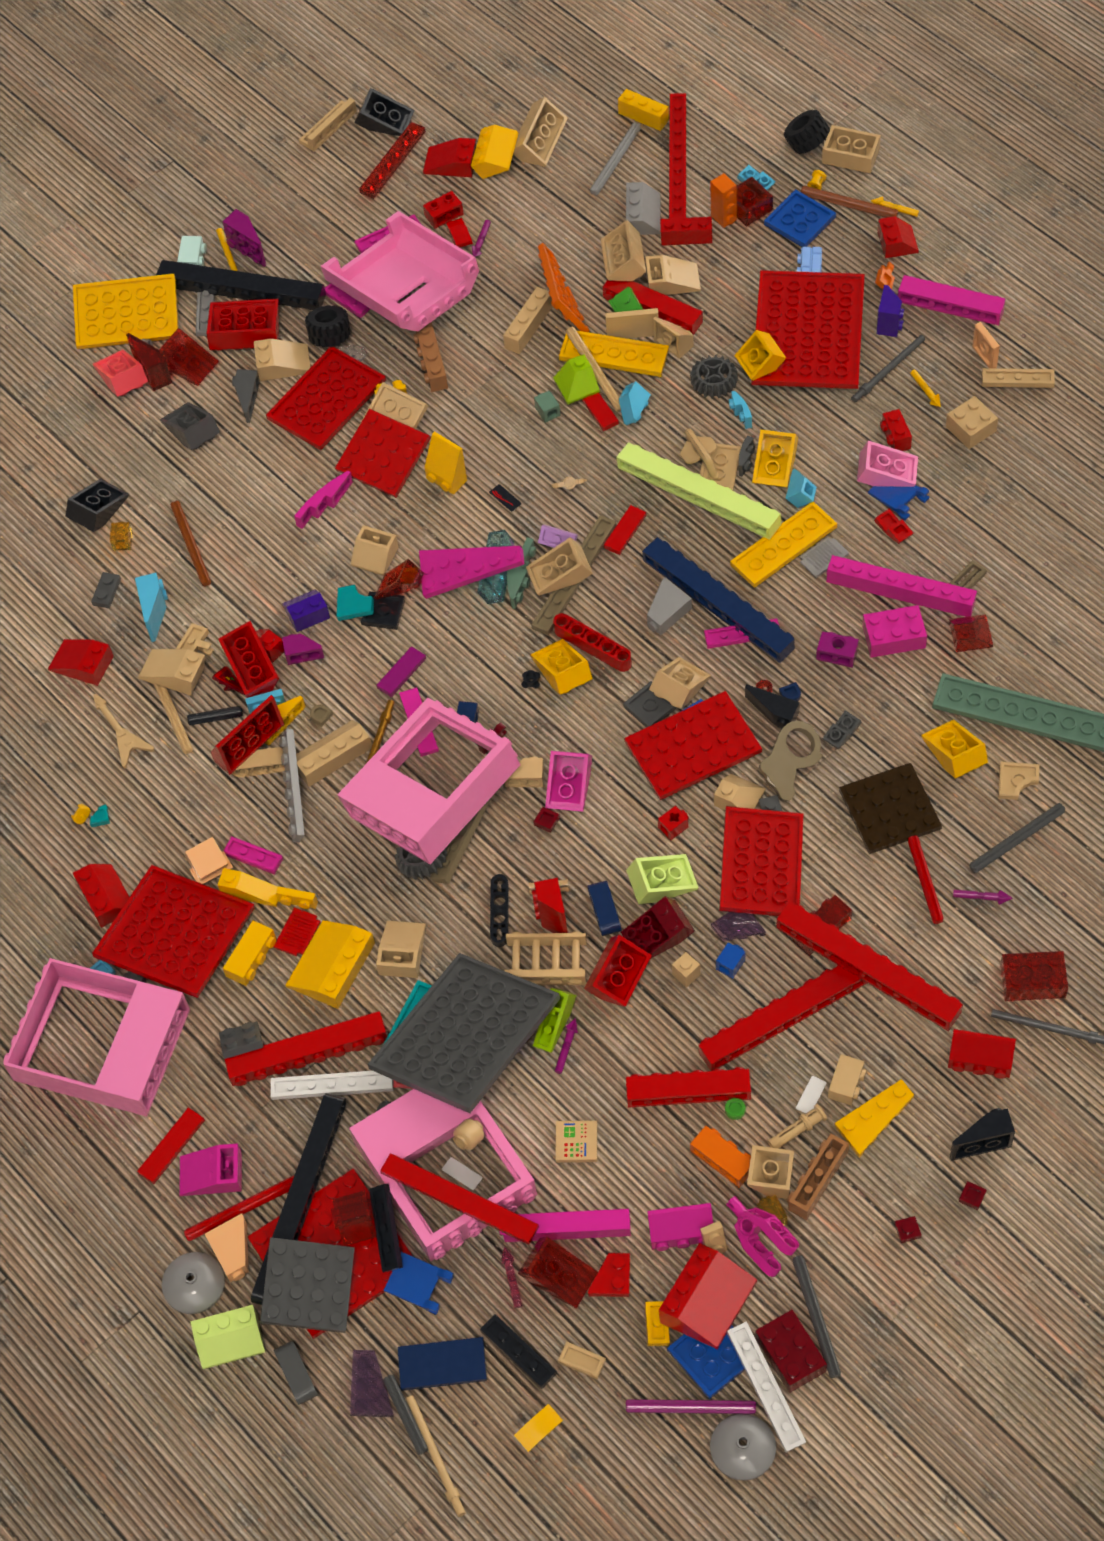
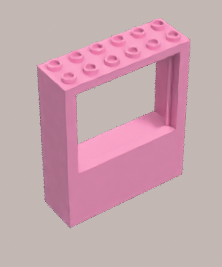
(408, 810)
(137, 1052)
(415, 1127)

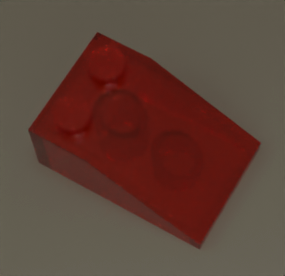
(188, 358)
(152, 361)
(557, 1272)

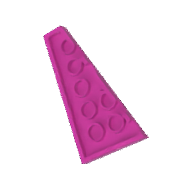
(458, 567)

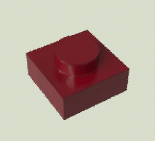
(546, 819)
(972, 1195)
(908, 1229)

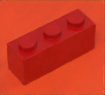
(686, 231)

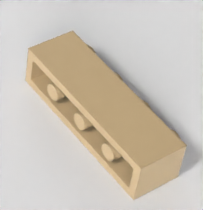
(527, 320)

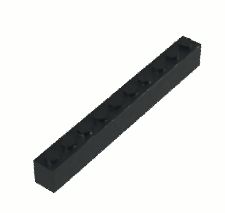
(244, 285)

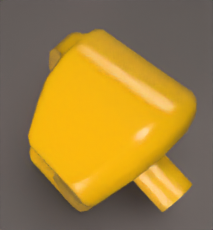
(81, 814)

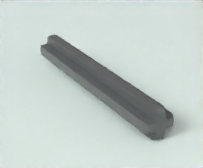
(405, 1414)

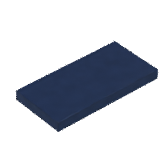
(442, 1363)

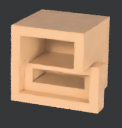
(207, 861)

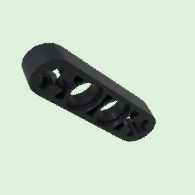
(496, 910)

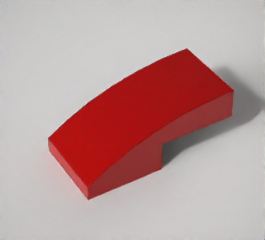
(459, 232)
(893, 527)

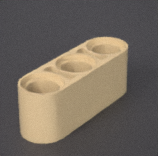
(261, 762)

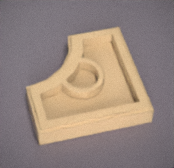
(1016, 777)

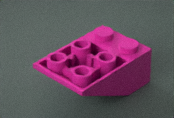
(211, 1170)

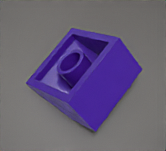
(890, 314)
(306, 610)

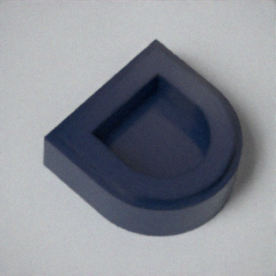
(791, 691)

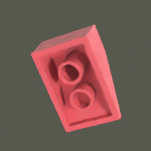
(121, 372)

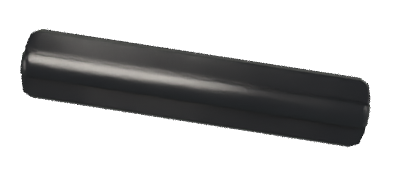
(215, 715)

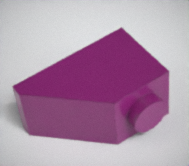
(301, 649)

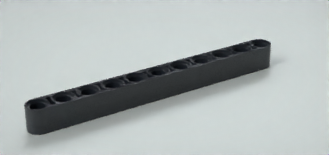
(305, 1178)

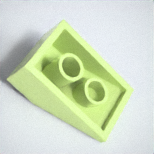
(661, 877)

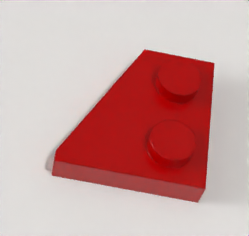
(613, 1277)

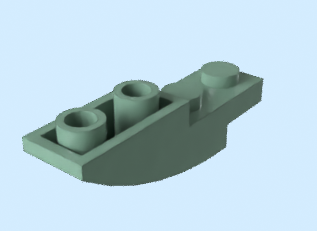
(518, 577)

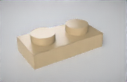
(714, 1237)

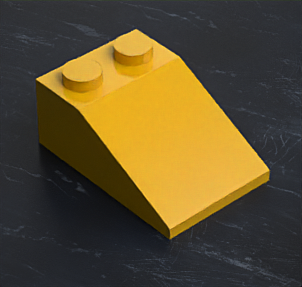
(775, 458)
(445, 464)
(562, 666)
(956, 748)

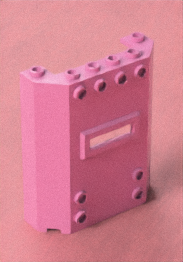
(400, 265)

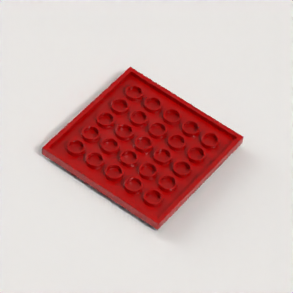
(174, 931)
(367, 1274)

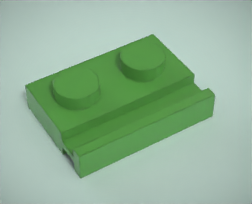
(625, 301)

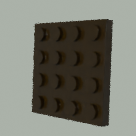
(890, 808)

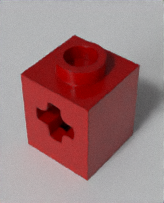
(673, 822)

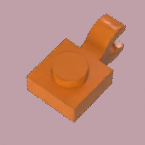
(885, 276)

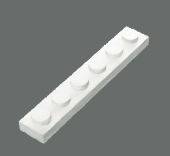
(332, 1084)
(766, 1387)

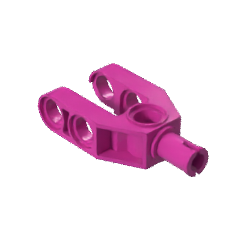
(748, 1227)

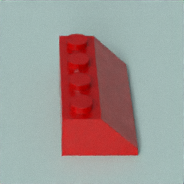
(249, 660)

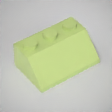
(228, 1336)

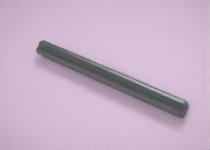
(1017, 837)
(816, 1316)

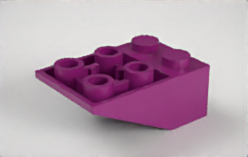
(243, 237)

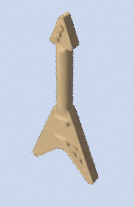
(125, 739)

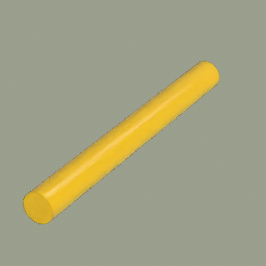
(226, 249)

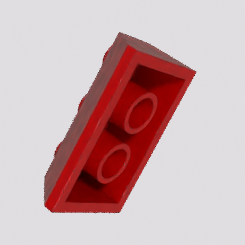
(102, 891)
(549, 905)
(618, 971)
(981, 1053)

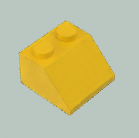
(760, 355)

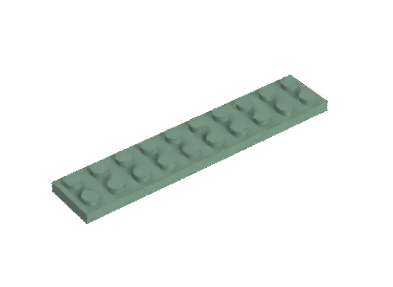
(1020, 711)

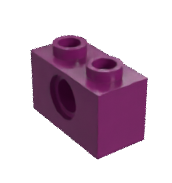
(829, 653)

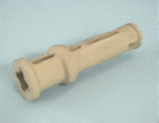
(805, 1122)

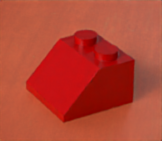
(896, 237)

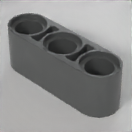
(295, 1372)

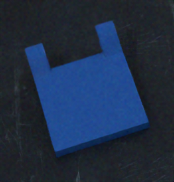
(898, 497)
(416, 1282)

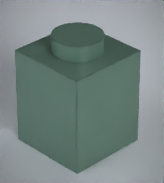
(547, 406)

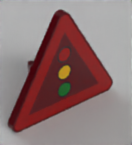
(227, 678)

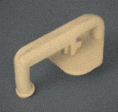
(699, 449)

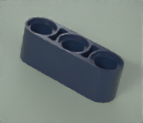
(604, 908)

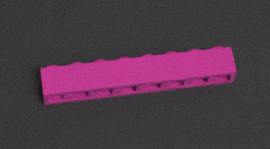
(901, 586)

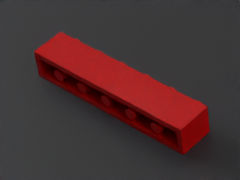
(668, 308)
(688, 1087)

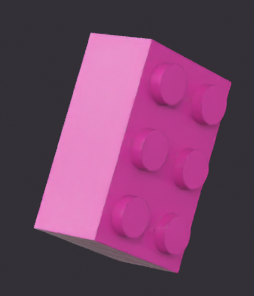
(894, 631)

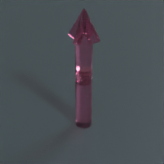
(507, 1260)

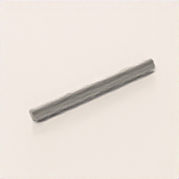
(615, 158)

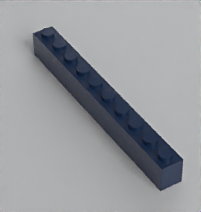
(719, 599)

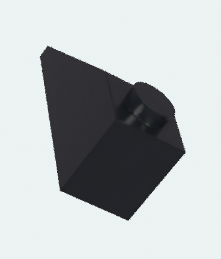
(774, 707)

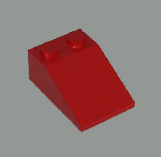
(451, 158)
(82, 660)

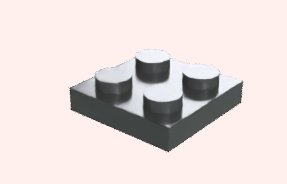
(647, 707)
(240, 1039)

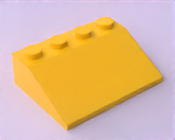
(331, 962)

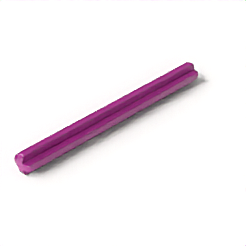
(691, 1406)

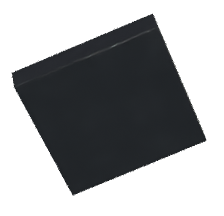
(386, 612)

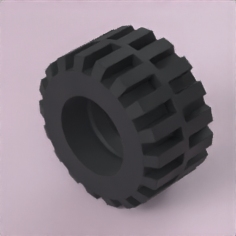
(806, 131)
(328, 326)

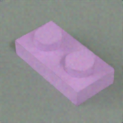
(553, 536)

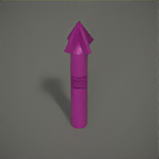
(476, 249)
(1001, 896)
(571, 1030)

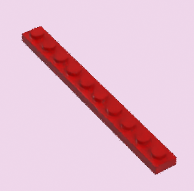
(677, 156)

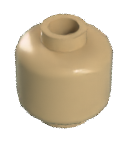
(468, 1134)

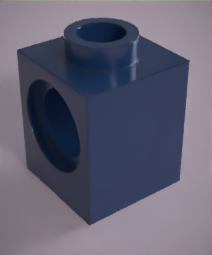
(468, 709)

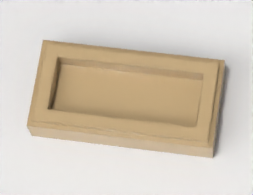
(581, 1360)

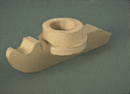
(569, 483)

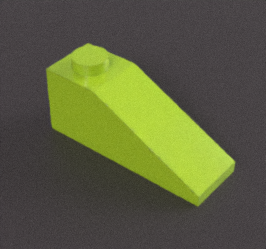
(555, 1021)

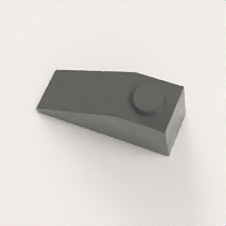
(246, 386)

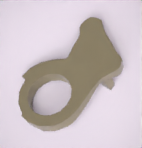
(781, 765)

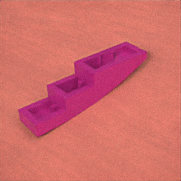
(326, 496)

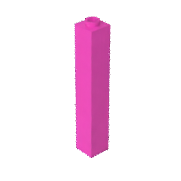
(579, 1224)

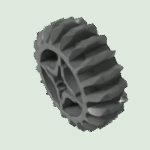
(713, 371)
(414, 866)

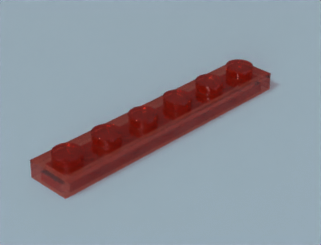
(392, 160)

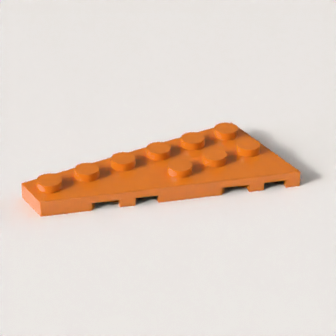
(561, 296)

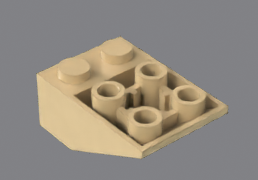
(671, 275)
(401, 949)

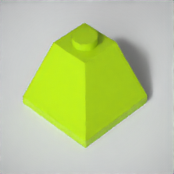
(576, 379)

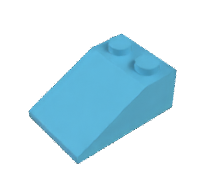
(152, 601)

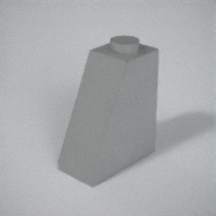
(667, 607)

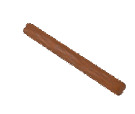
(849, 202)
(190, 543)

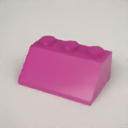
(678, 1226)

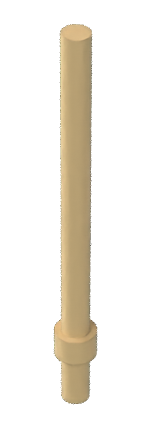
(451, 1493)

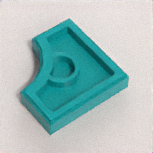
(352, 604)

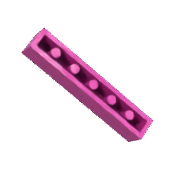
(951, 300)

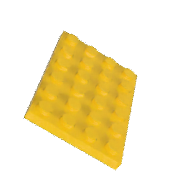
(124, 306)

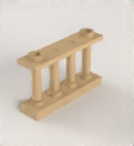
(551, 976)

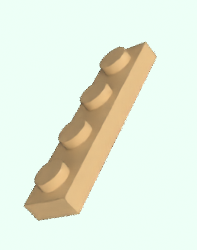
(1018, 378)

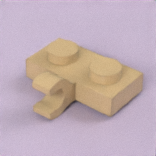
(194, 640)

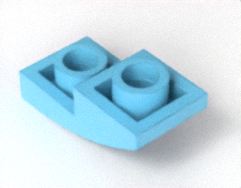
(762, 178)
(740, 408)

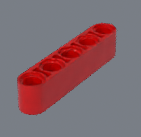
(597, 649)

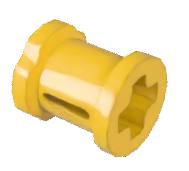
(816, 179)

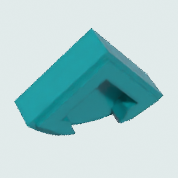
(100, 817)

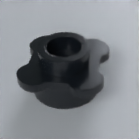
(530, 675)

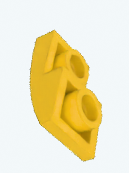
(538, 1427)

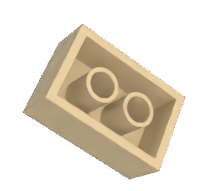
(851, 149)

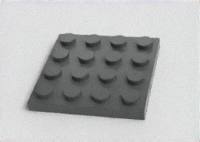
(307, 1285)

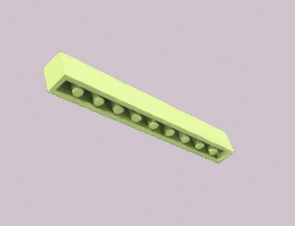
(699, 490)

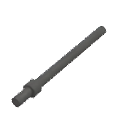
(866, 388)
(1091, 1036)

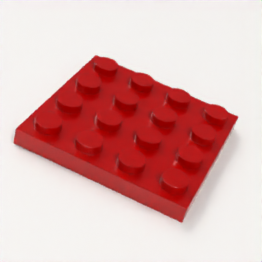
(383, 453)

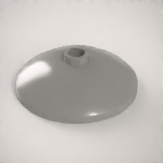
(199, 1293)
(743, 1461)

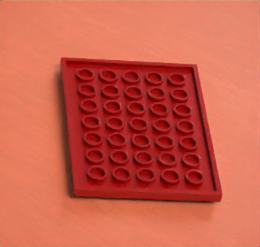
(814, 325)

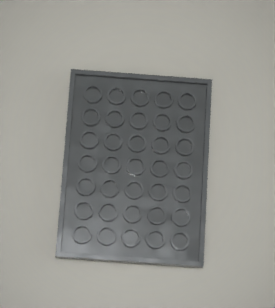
(464, 1032)

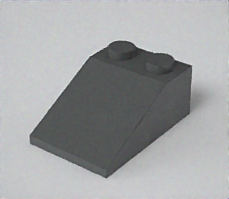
(191, 425)

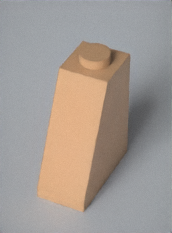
(231, 1247)

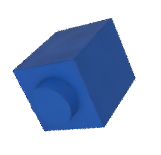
(730, 960)

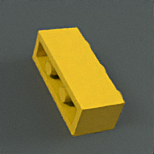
(643, 109)
(249, 953)

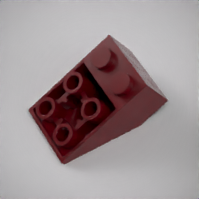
(659, 927)

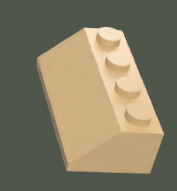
(539, 133)
(623, 253)
(332, 752)

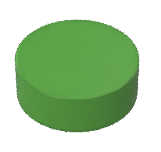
(735, 1108)

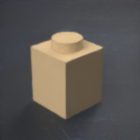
(686, 969)

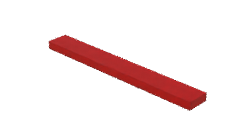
(459, 1198)

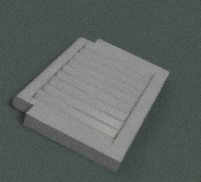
(818, 557)

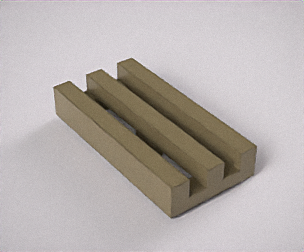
(975, 580)

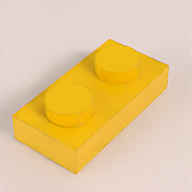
(296, 897)
(656, 1332)

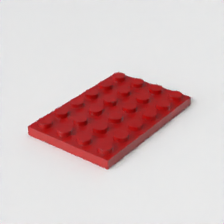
(325, 397)
(693, 745)
(761, 861)

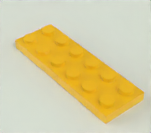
(620, 353)
(787, 543)

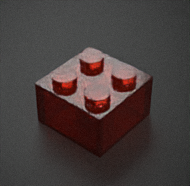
(752, 201)

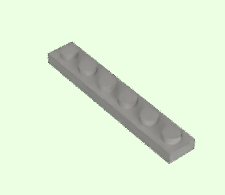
(292, 792)

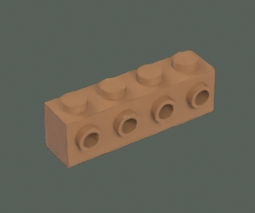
(431, 358)
(819, 1175)

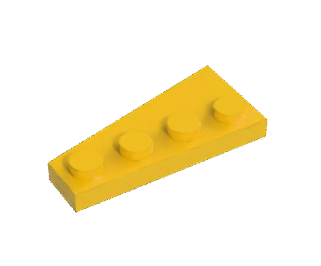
(866, 1122)

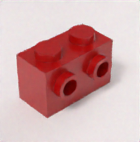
(443, 209)
(896, 430)

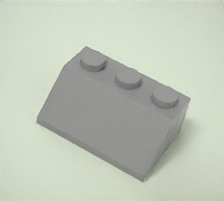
(643, 208)

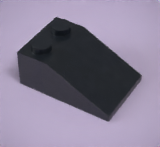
(383, 114)
(95, 504)
(987, 1135)

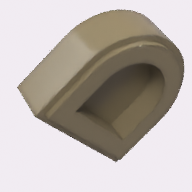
(320, 714)

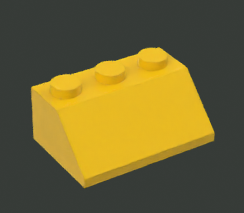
(494, 150)

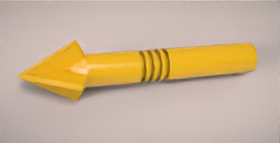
(880, 201)
(935, 399)

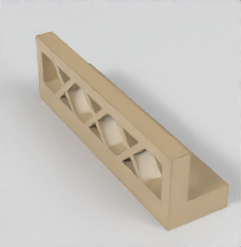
(329, 124)

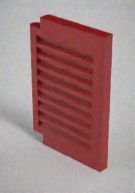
(297, 932)

